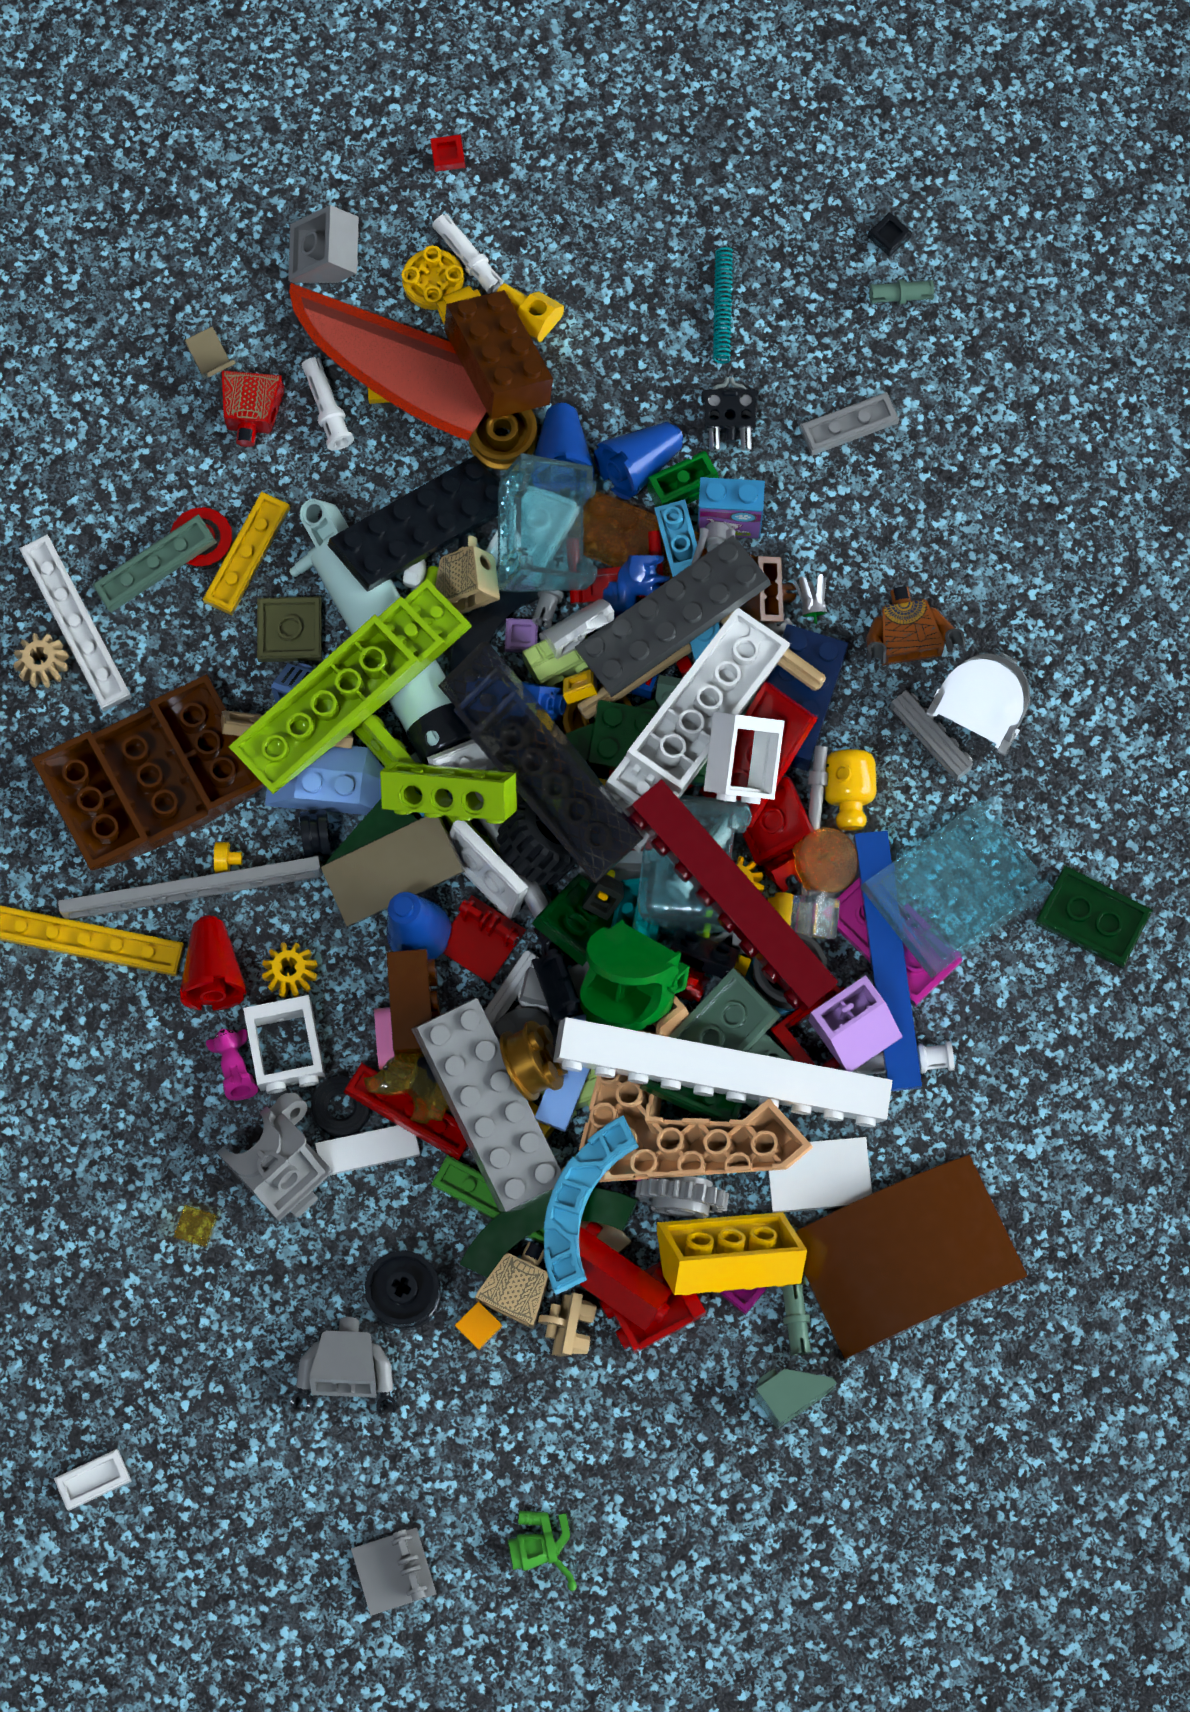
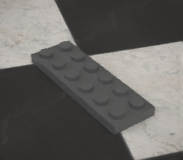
(672, 615)

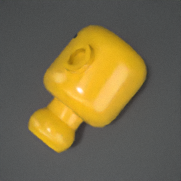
(850, 786)

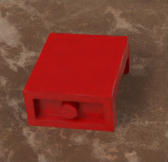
(682, 1312)

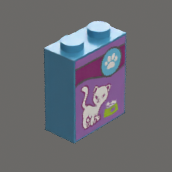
(732, 502)

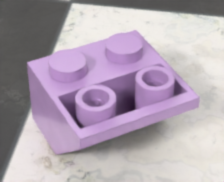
(855, 1024)

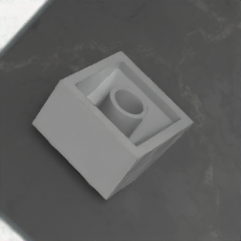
(324, 247)

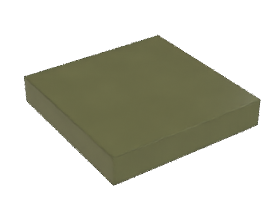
(289, 629)

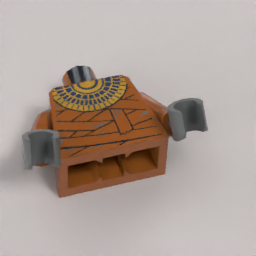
(910, 631)

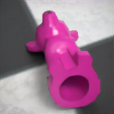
(237, 1082)

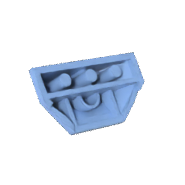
(337, 781)

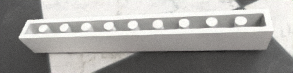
(721, 1071)

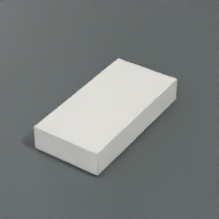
(92, 1479)

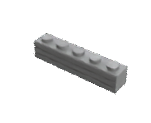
(932, 735)

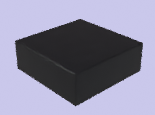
(889, 234)

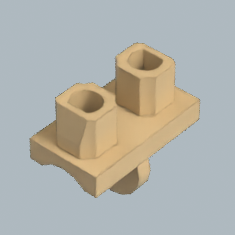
(563, 1324)

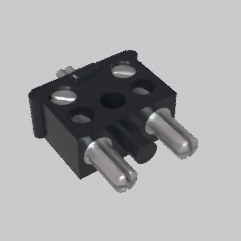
(731, 403)

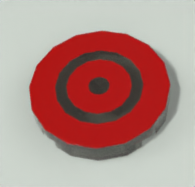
(221, 532)

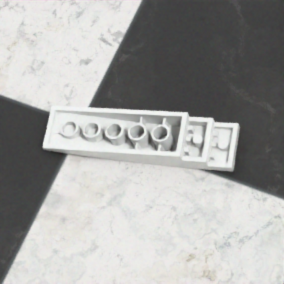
(679, 734)

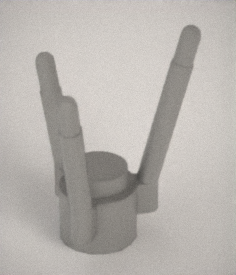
(711, 537)

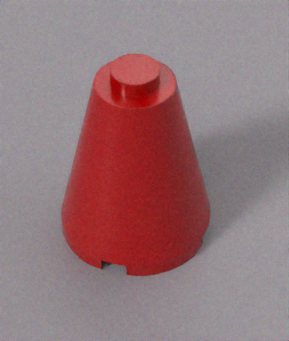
(211, 968)

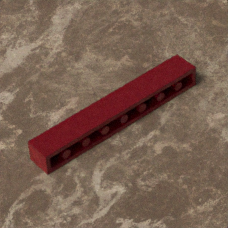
(732, 896)

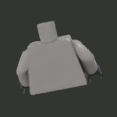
(344, 1365)

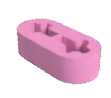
(383, 1035)

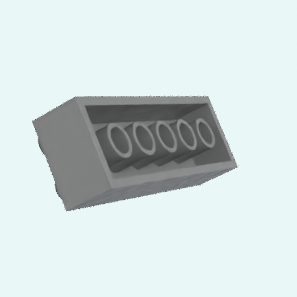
(488, 1105)

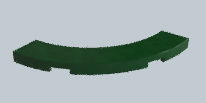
(521, 1221)

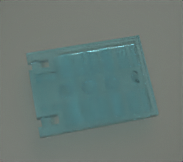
(955, 889)

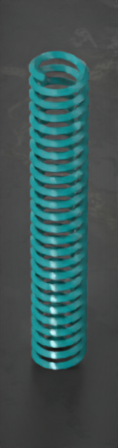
(717, 312)

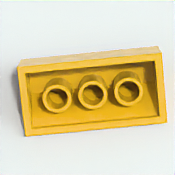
(730, 1253)

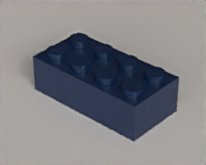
(826, 656)

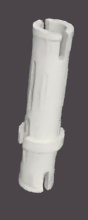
(475, 263)

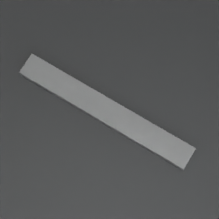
(190, 888)

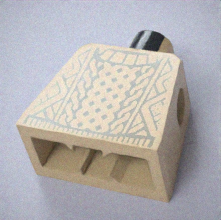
(468, 576)
(517, 1286)

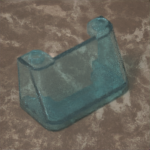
(543, 525)
(662, 895)

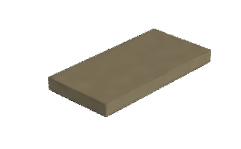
(397, 863)

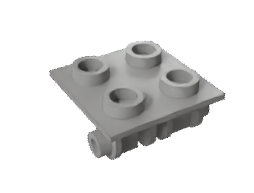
(393, 1571)

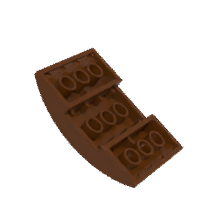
(147, 776)
(908, 1255)

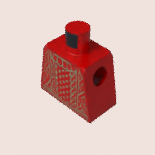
(251, 403)

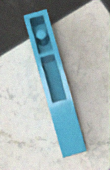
(680, 547)

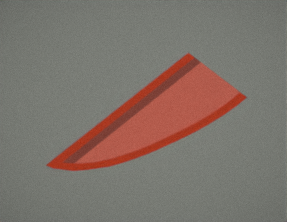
(394, 361)

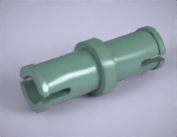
(901, 291)
(796, 1320)

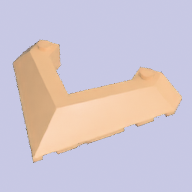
(689, 1145)

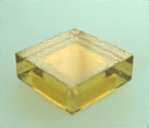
(195, 1226)

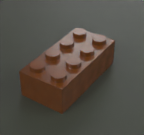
(498, 354)

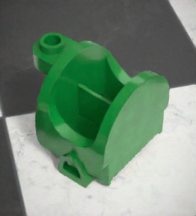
(629, 978)

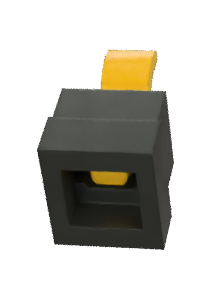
(604, 896)

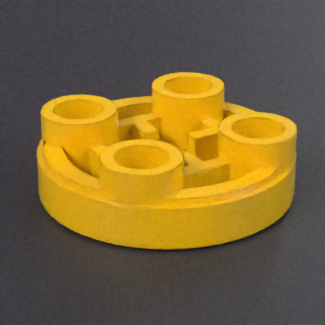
(431, 276)

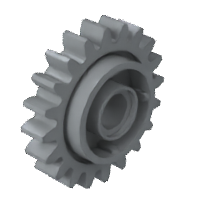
(682, 1196)

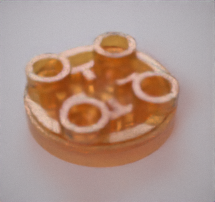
(826, 860)

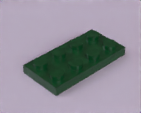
(615, 731)

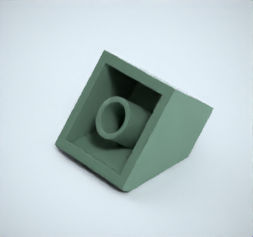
(790, 1393)

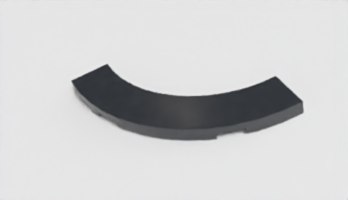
(487, 622)

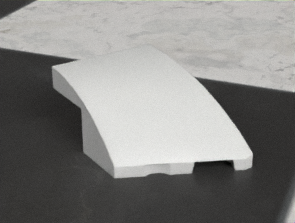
(572, 630)

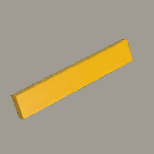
(90, 941)

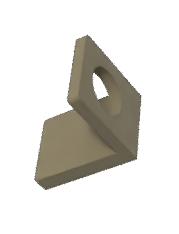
(208, 352)

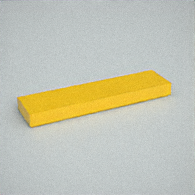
(246, 553)

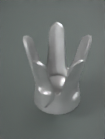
(812, 604)

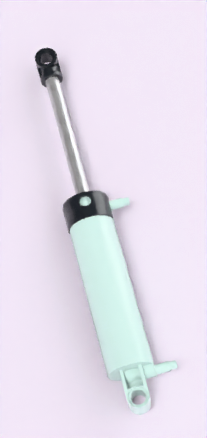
(421, 704)

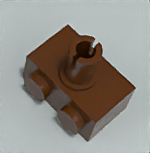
(768, 604)

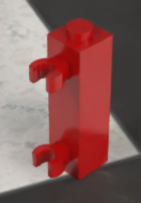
(621, 1282)

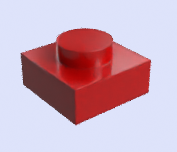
(447, 153)

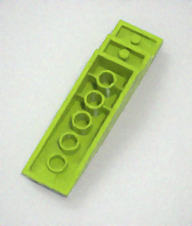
(350, 685)

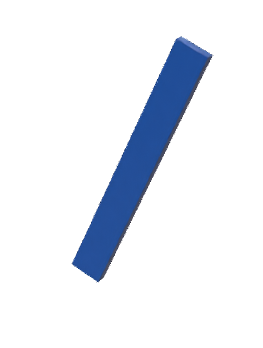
(888, 967)

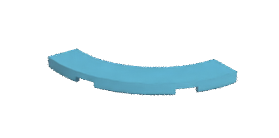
(570, 1198)

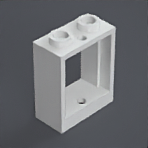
(763, 763)
(278, 1012)

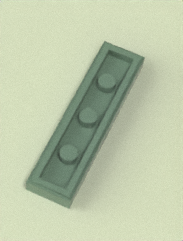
(154, 563)

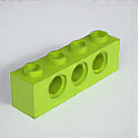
(494, 786)

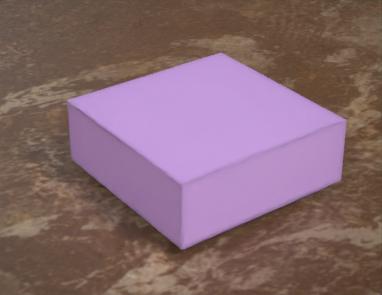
(520, 634)

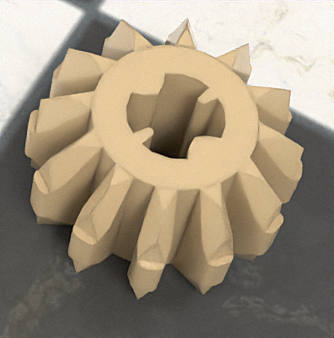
(46, 670)

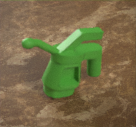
(536, 1549)

